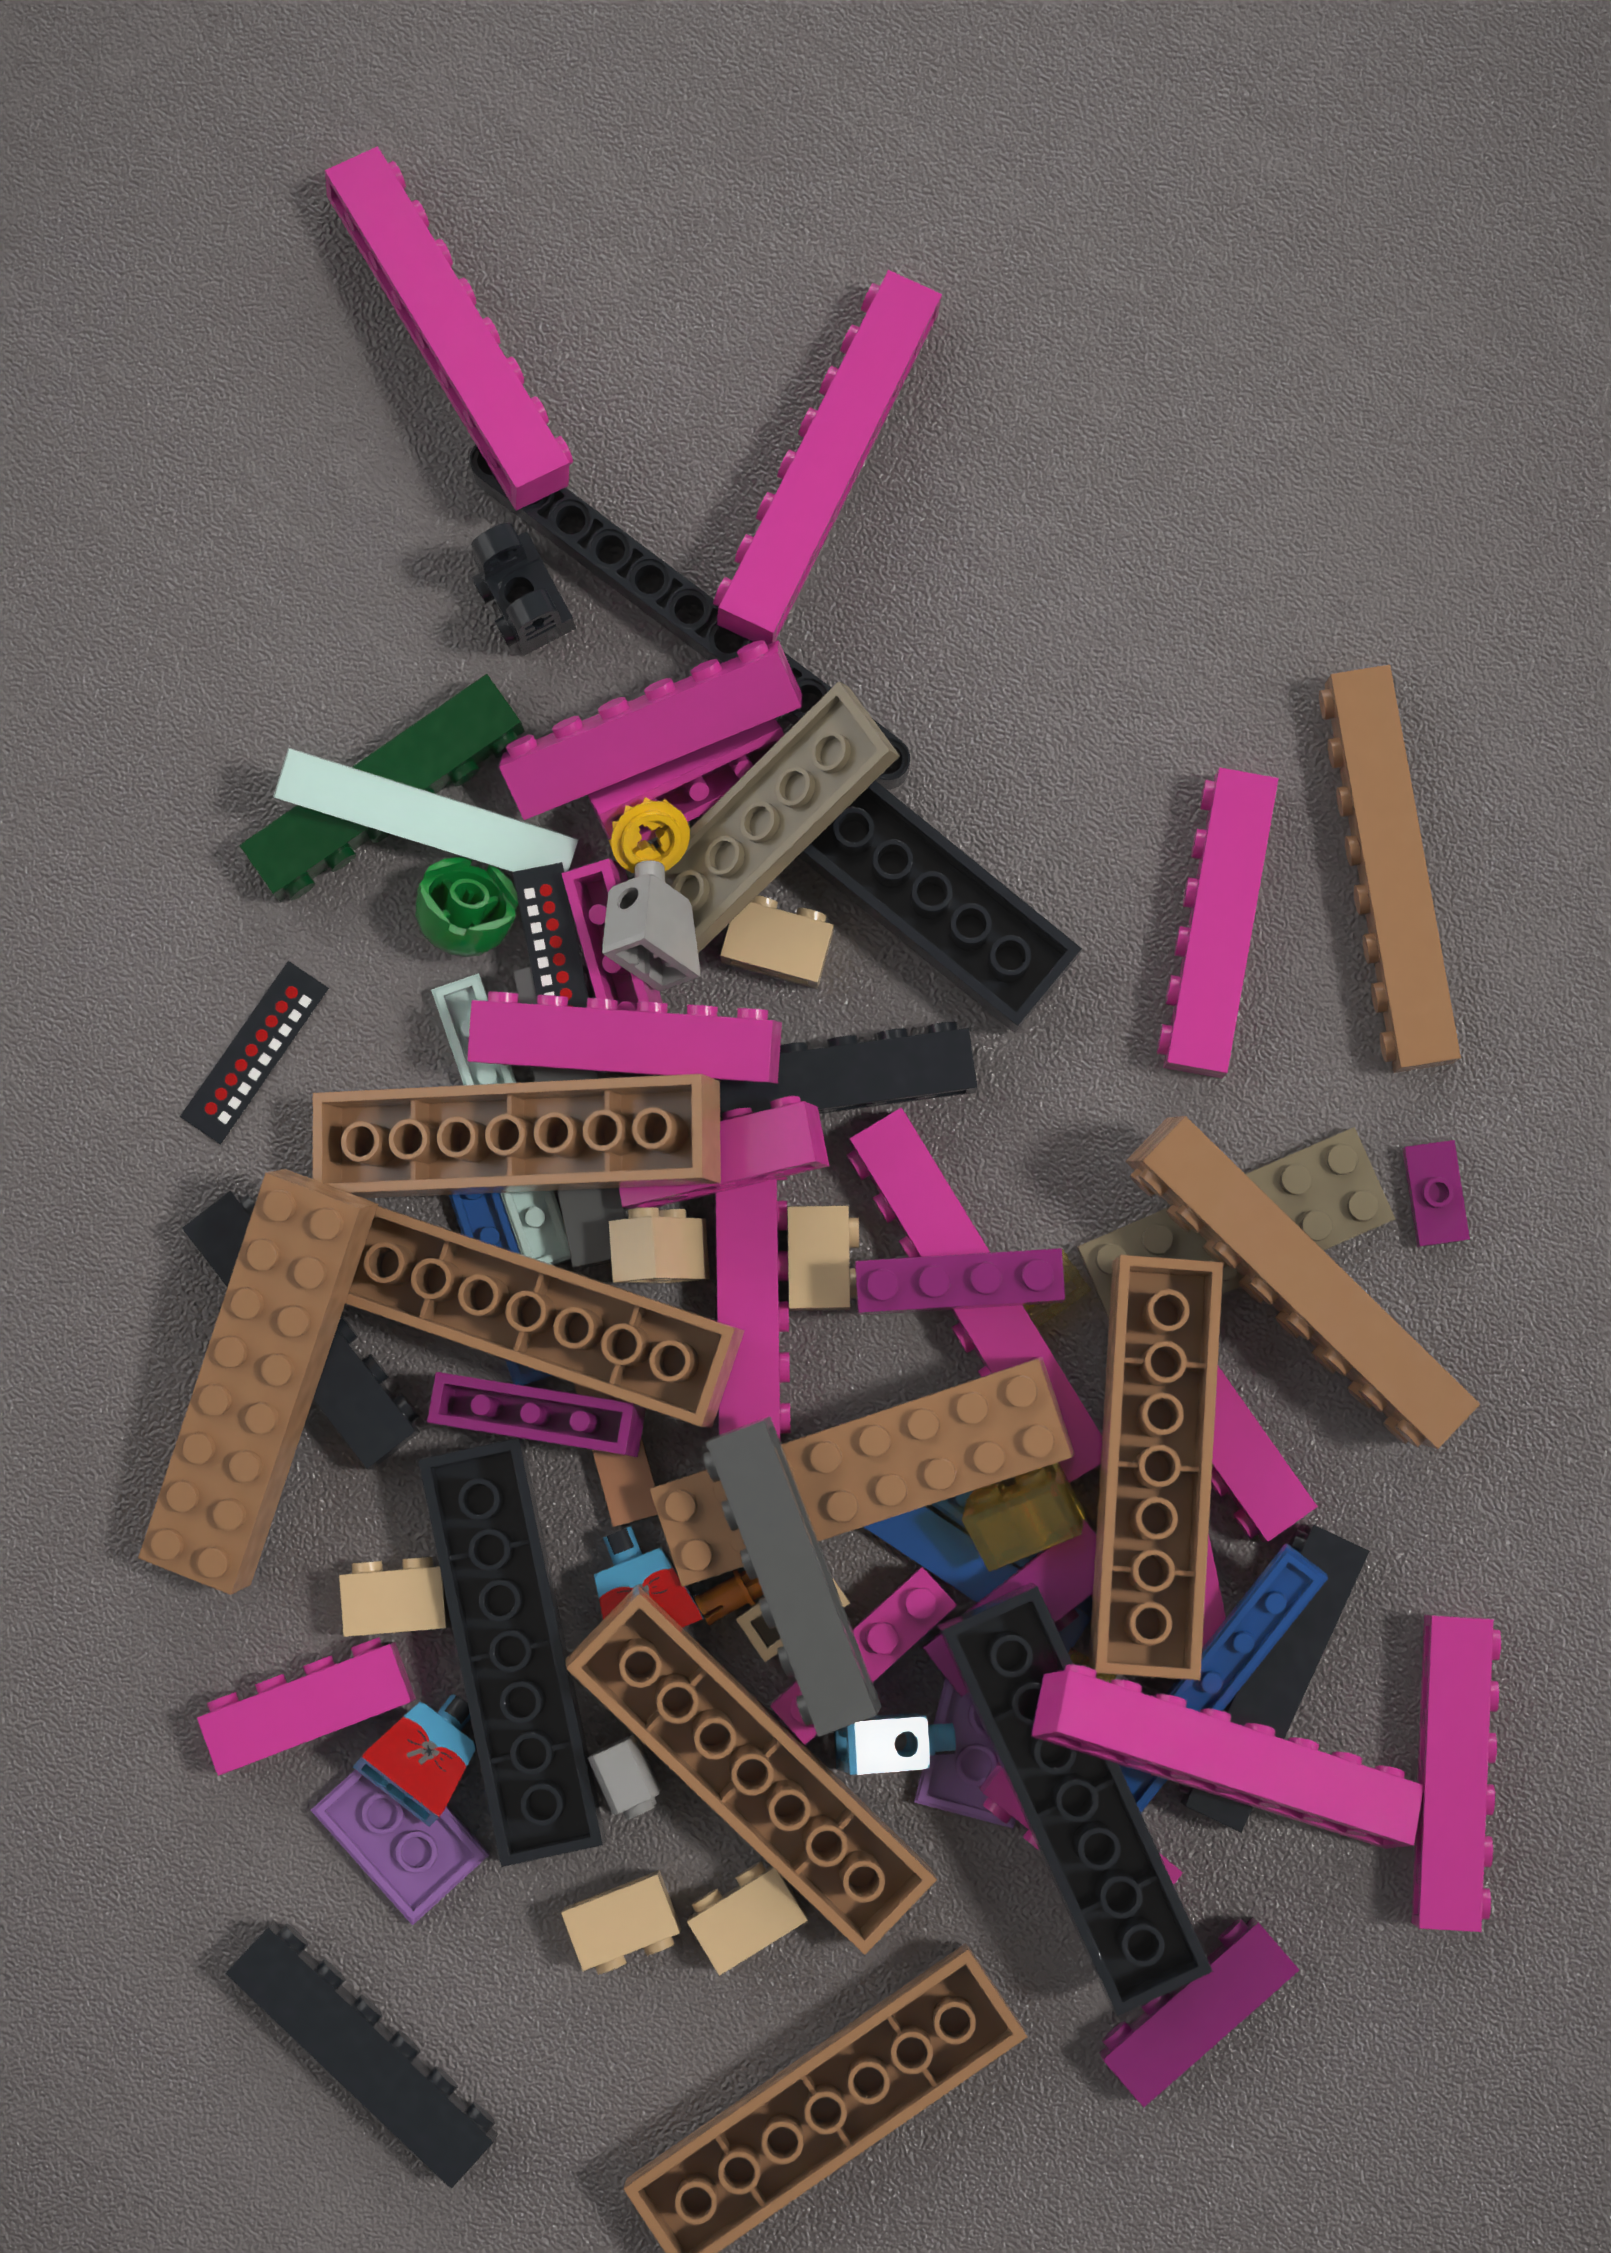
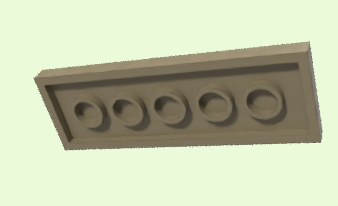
(779, 809)
(1321, 1188)

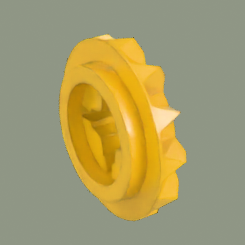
(672, 834)

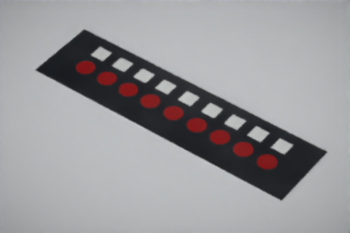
(551, 933)
(254, 1052)

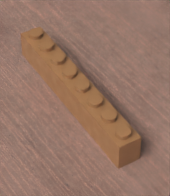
(1390, 869)

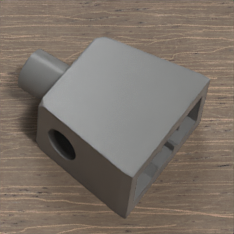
(651, 929)

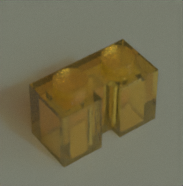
(1023, 1517)

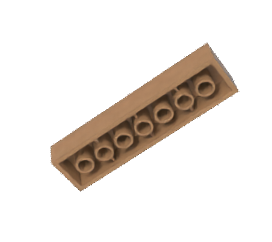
(519, 1136)
(1301, 1282)
(545, 1317)
(257, 1380)
(884, 1464)
(1156, 1467)
(750, 1769)
(825, 2107)

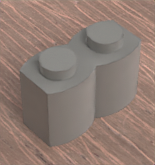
(626, 1777)

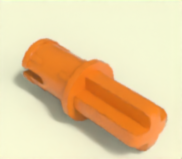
(728, 1596)

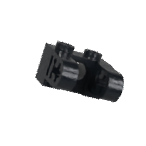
(512, 562)

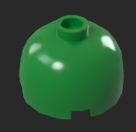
(465, 907)

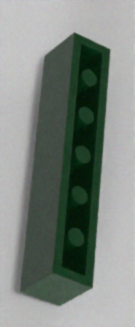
(426, 756)

